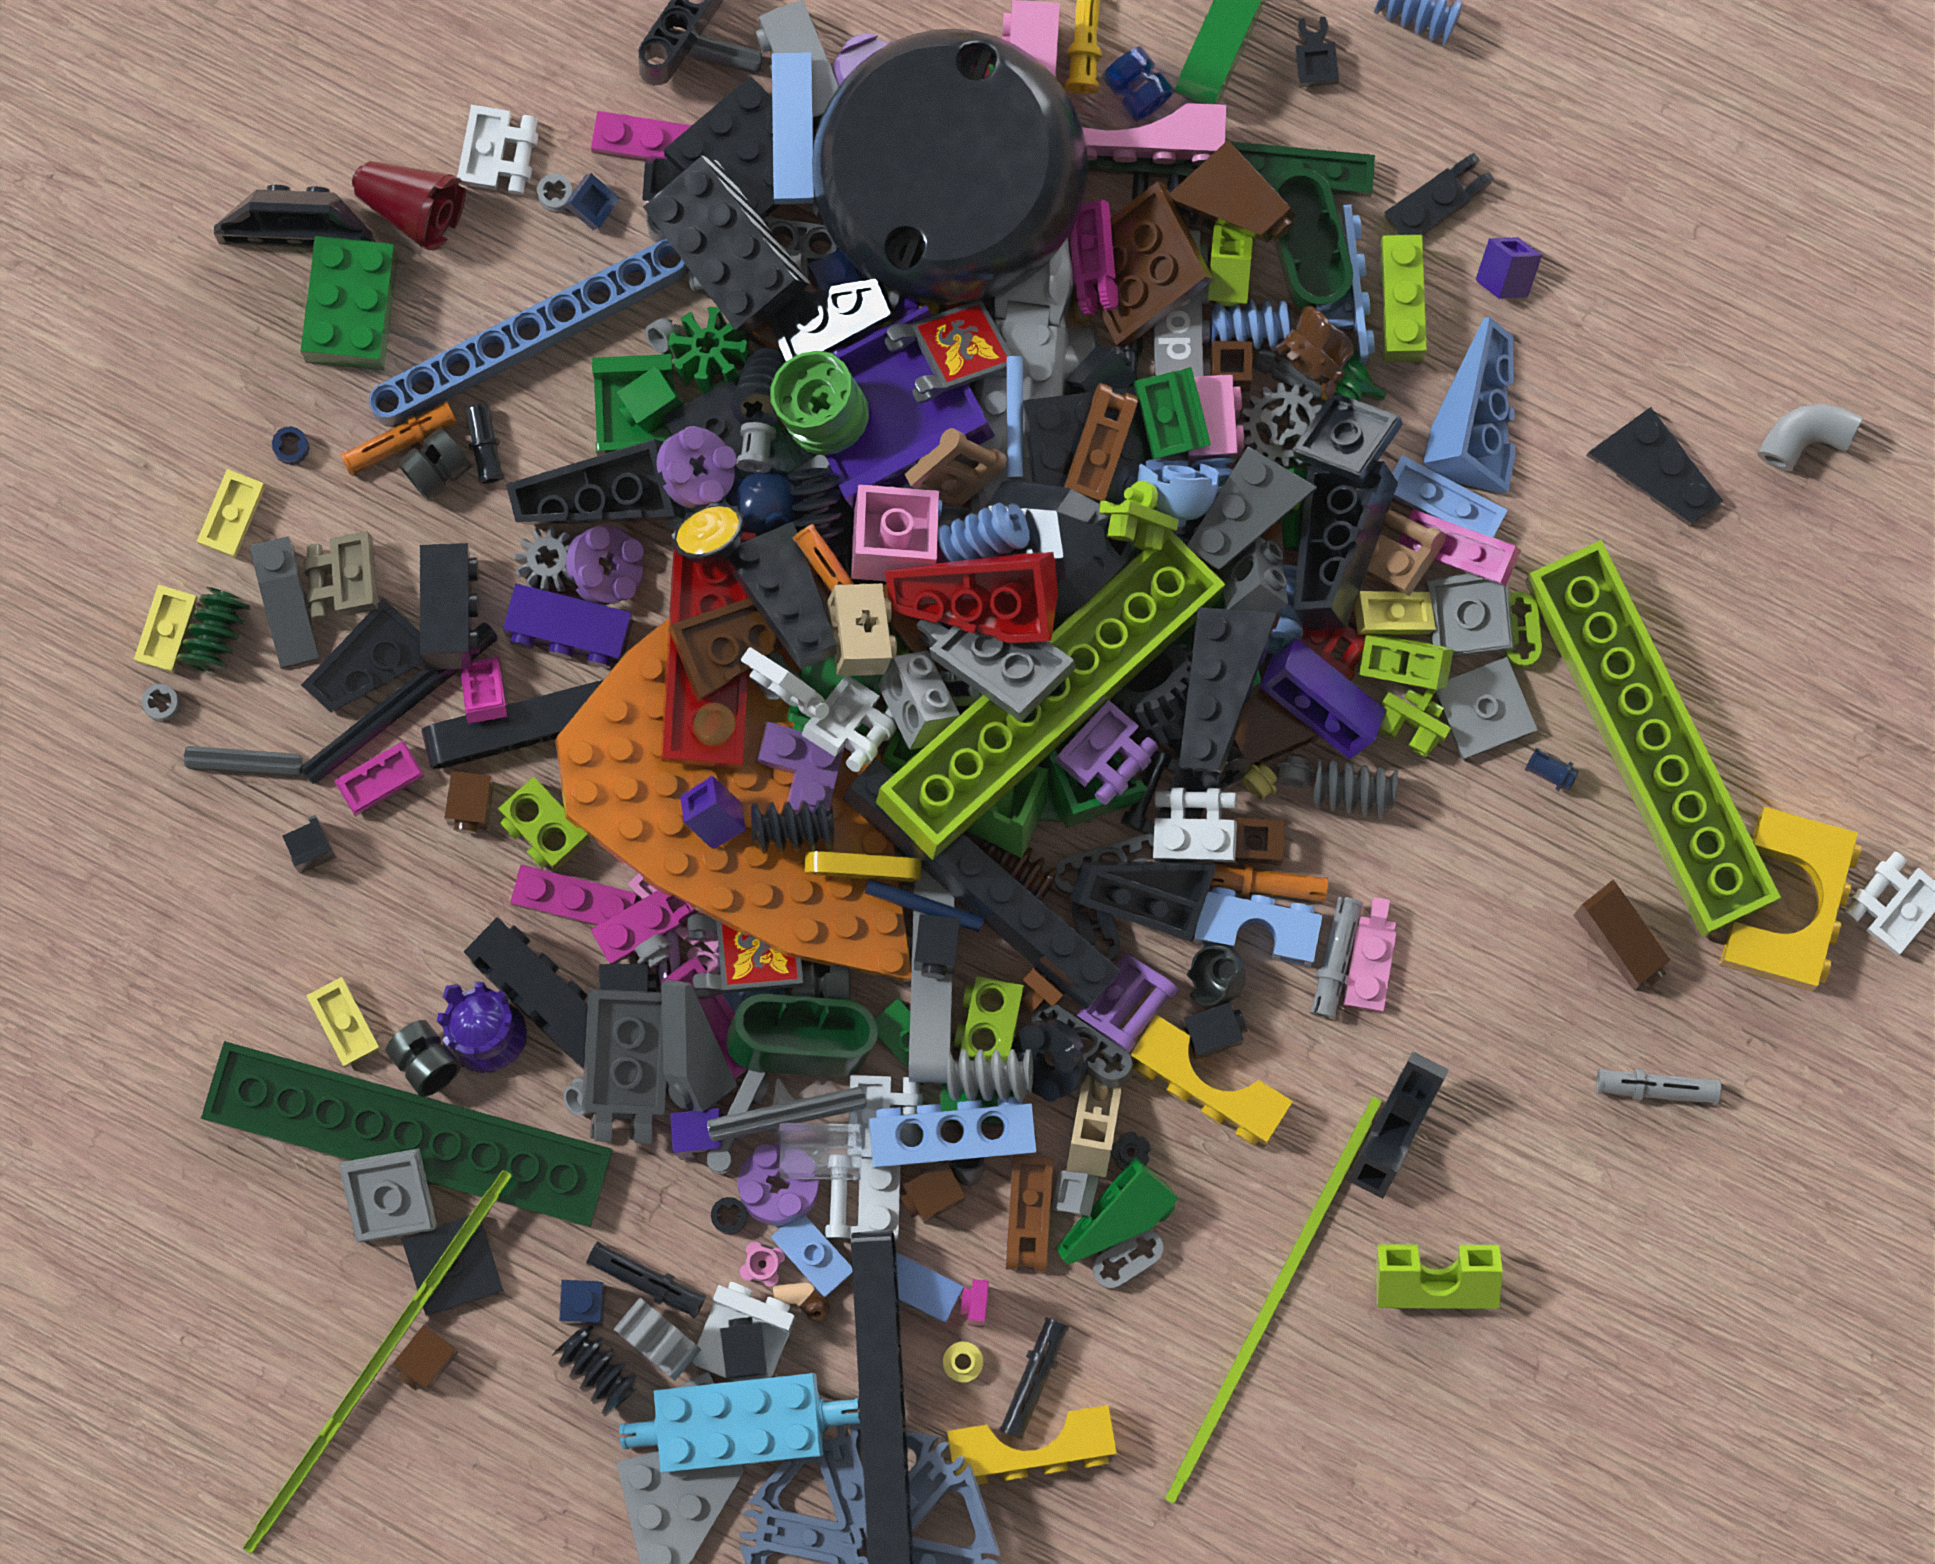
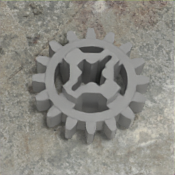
(1269, 420)

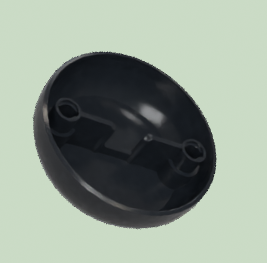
(949, 165)

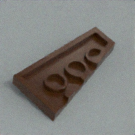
(718, 639)

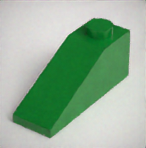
(1124, 1210)

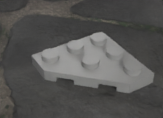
(673, 1509)

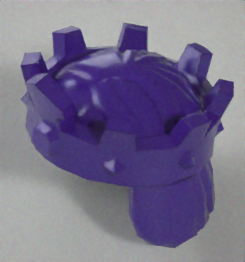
(482, 1028)

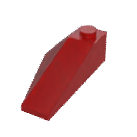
(992, 595)

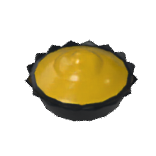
(709, 533)

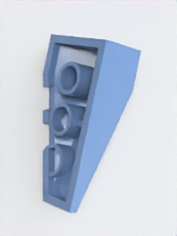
(1471, 428)

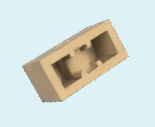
(860, 628)

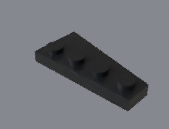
(784, 592)
(1223, 669)

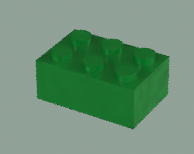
(349, 303)

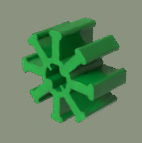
(708, 350)

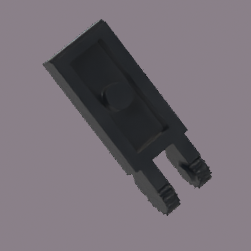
(1436, 199)

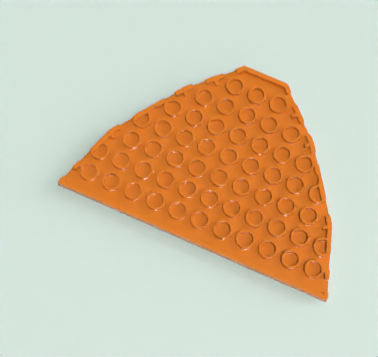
(635, 813)

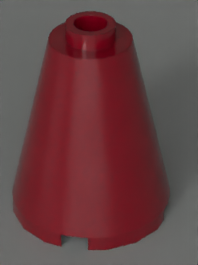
(412, 200)

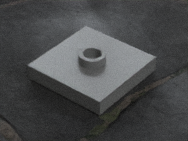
(1471, 615)
(1485, 709)
(388, 1195)

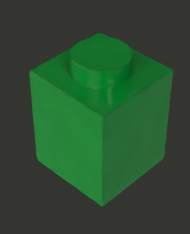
(649, 399)

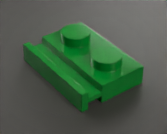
(1172, 413)

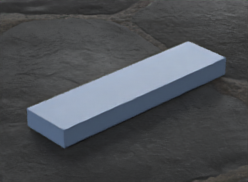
(792, 128)

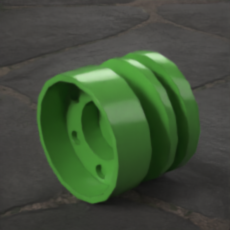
(819, 402)

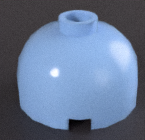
(1181, 489)

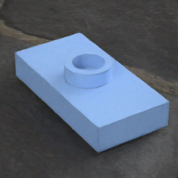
(812, 1254)

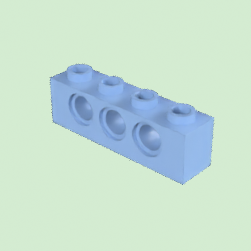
(888, 1150)

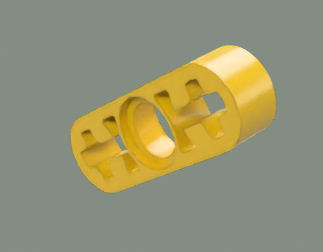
(863, 866)

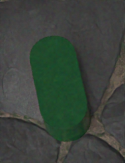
(1314, 249)
(801, 1035)

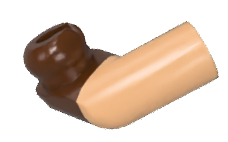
(805, 1297)

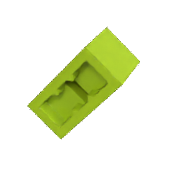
(1230, 266)
(1406, 661)
(549, 820)
(998, 1023)

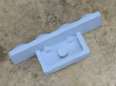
(1357, 304)

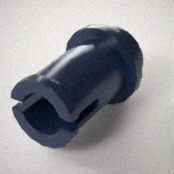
(1552, 770)

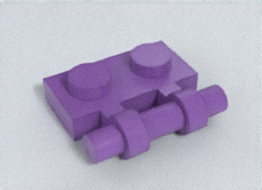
(1097, 743)

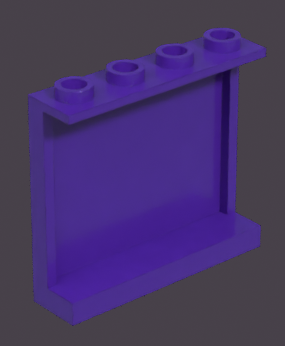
(898, 425)

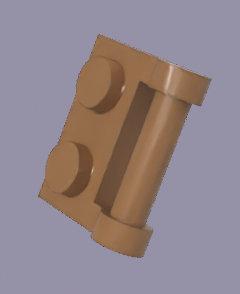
(952, 478)
(1399, 565)

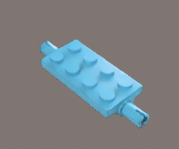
(739, 1423)

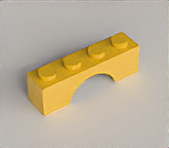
(1251, 1110)
(1084, 1438)

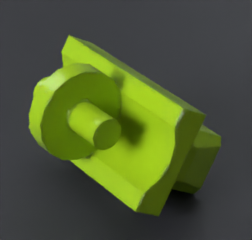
(1140, 513)
(1429, 730)

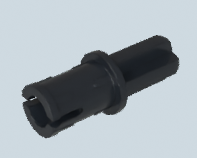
(484, 444)

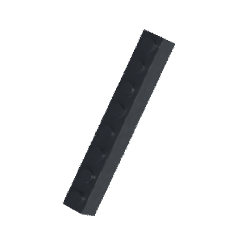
(997, 897)

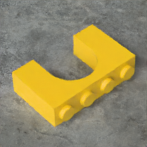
(1825, 856)

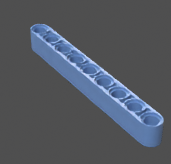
(517, 349)

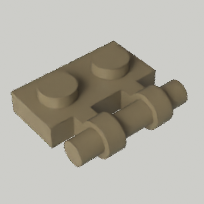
(352, 576)

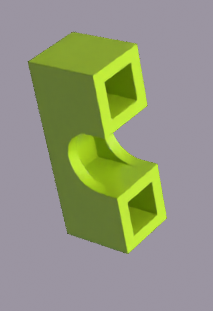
(1403, 298)
(1468, 1283)

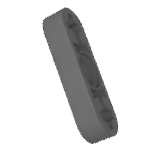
(1076, 860)
(1111, 1052)

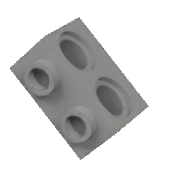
(917, 698)

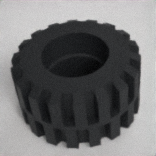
(1158, 696)

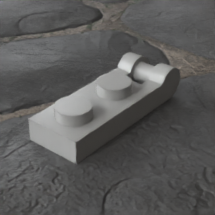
(752, 1090)

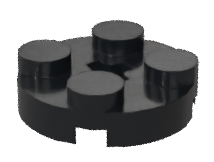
(1065, 1047)

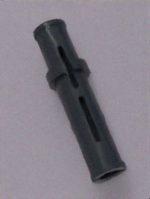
(646, 1280)
(1054, 1334)

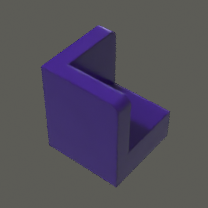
(1508, 267)
(712, 812)
(691, 1132)

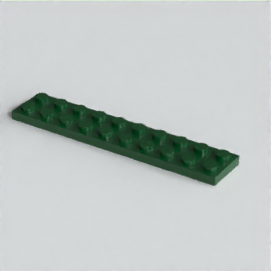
(367, 1119)

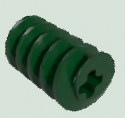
(213, 631)

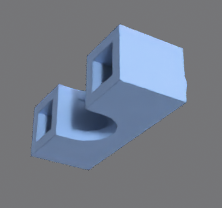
(1292, 928)

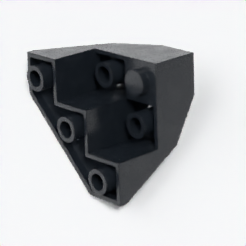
(1076, 533)

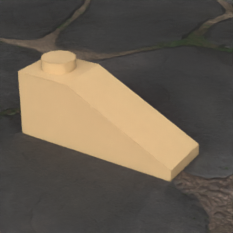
(1094, 1125)

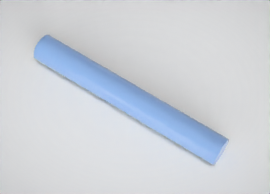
(1014, 416)

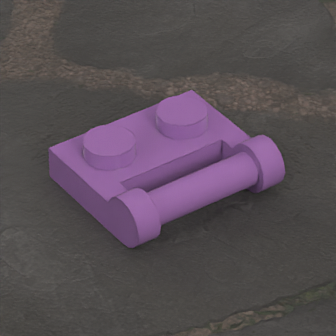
(1122, 996)

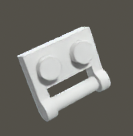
(877, 1202)

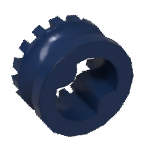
(302, 445)

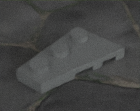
(1246, 507)

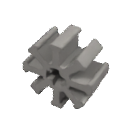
(657, 1339)

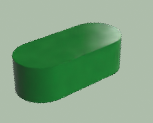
(1217, 49)

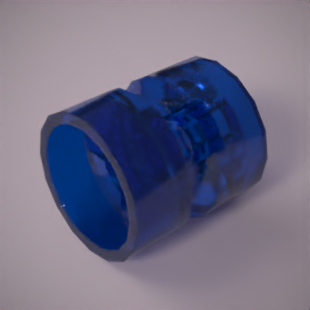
(1129, 73)

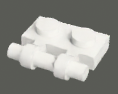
(485, 146)
(785, 685)
(848, 708)
(1195, 838)
(1906, 911)
(880, 1097)

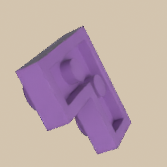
(812, 766)

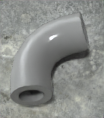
(1807, 426)

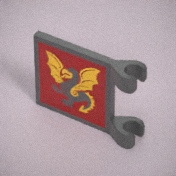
(957, 345)
(744, 962)

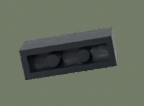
(448, 606)

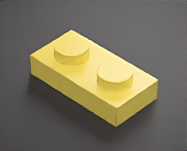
(231, 513)
(1394, 613)
(165, 628)
(343, 1022)

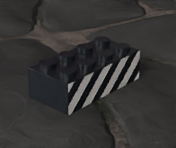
(726, 245)

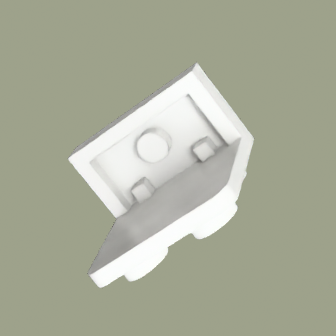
(736, 1303)

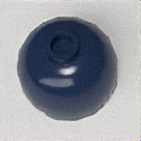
(765, 501)

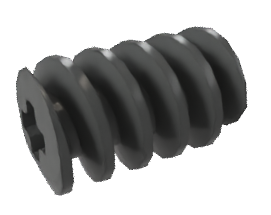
(1354, 788)

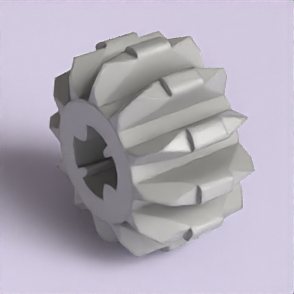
(534, 554)

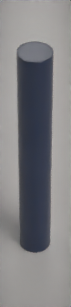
(922, 904)

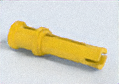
(1084, 50)

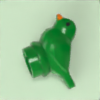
(1358, 382)

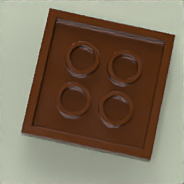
(1153, 263)

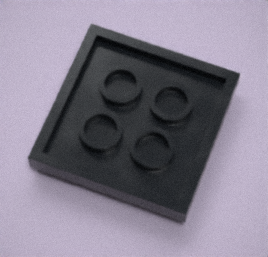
(740, 139)

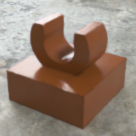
(1042, 990)

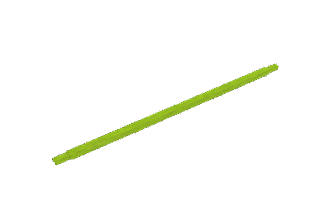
(1273, 1300)
(377, 1362)

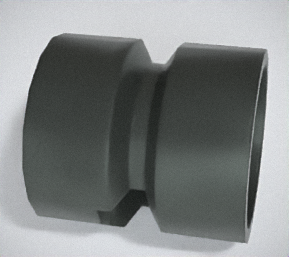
(431, 478)
(824, 981)
(423, 1058)

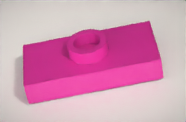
(484, 690)
(379, 778)

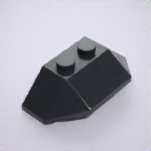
(290, 219)

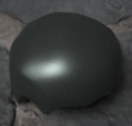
(1216, 975)

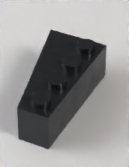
(597, 490)
(1338, 542)
(533, 986)

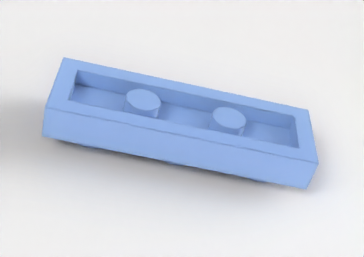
(1445, 499)

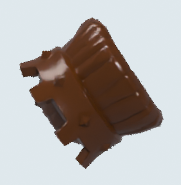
(1317, 350)

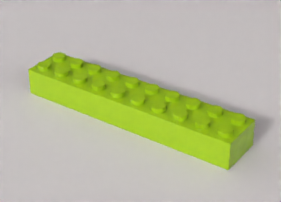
(1652, 739)
(992, 751)

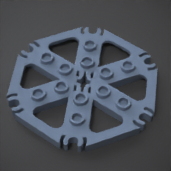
(844, 1479)

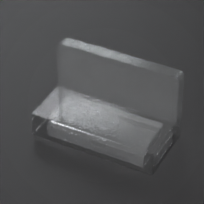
(820, 1151)

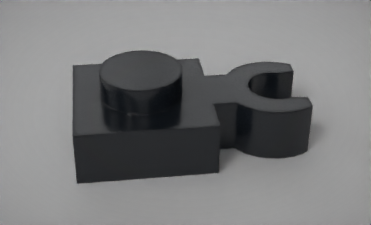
(1316, 60)

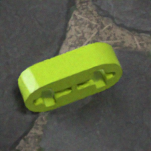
(1530, 630)

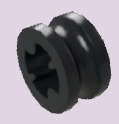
(729, 1203)

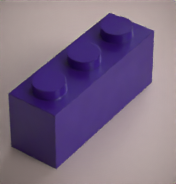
(567, 626)
(1322, 698)

